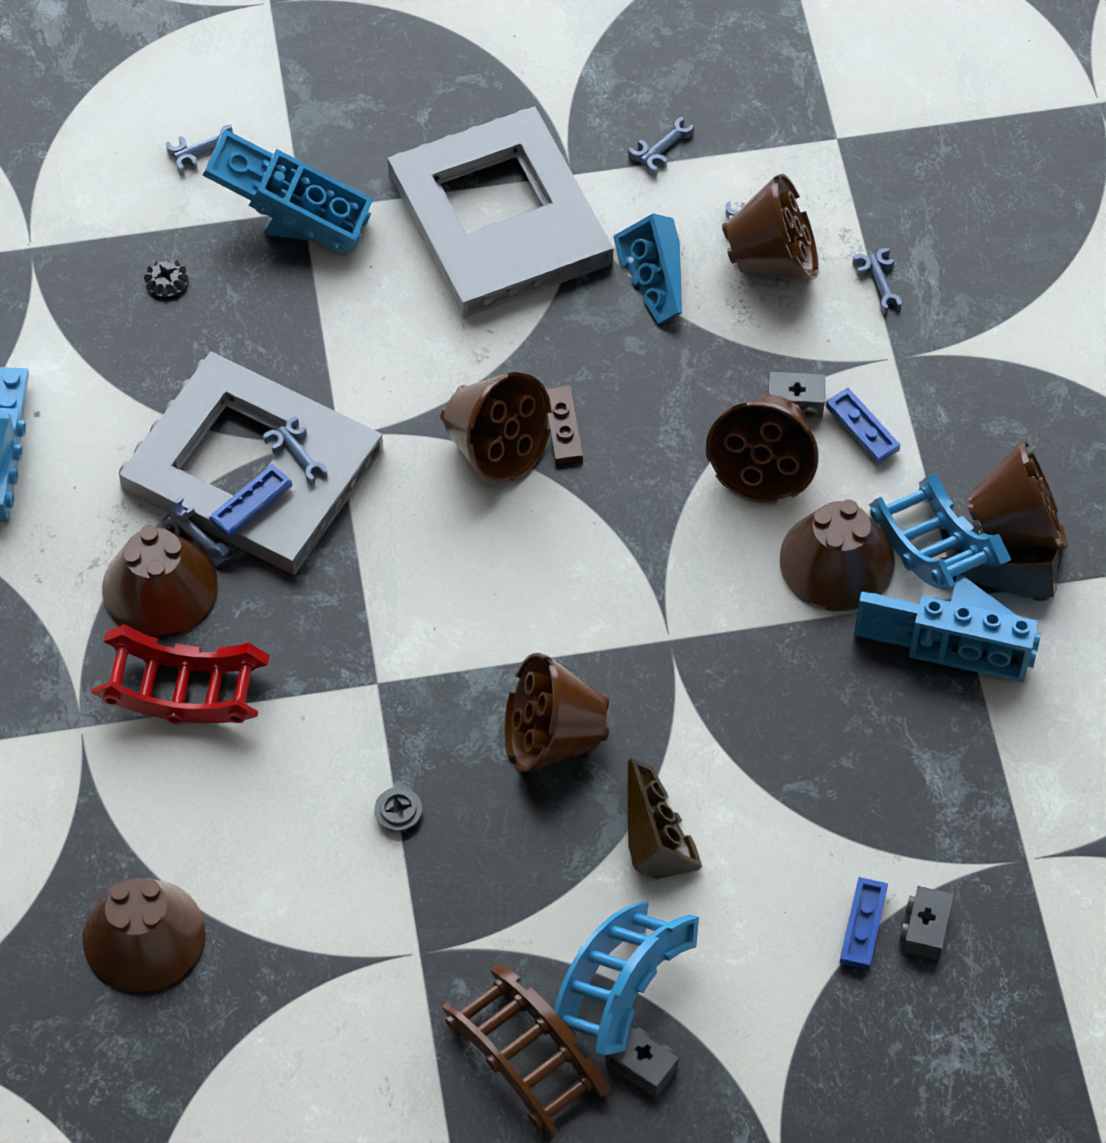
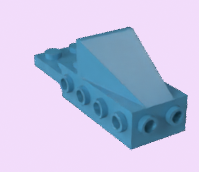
(293, 194)
(12, 429)
(969, 623)

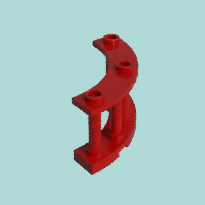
(186, 659)

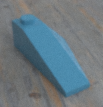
(653, 259)

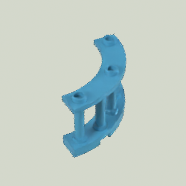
(977, 549)
(636, 973)

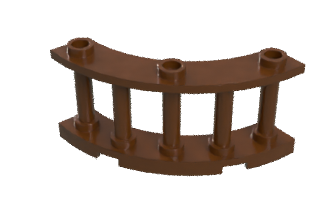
(546, 1023)

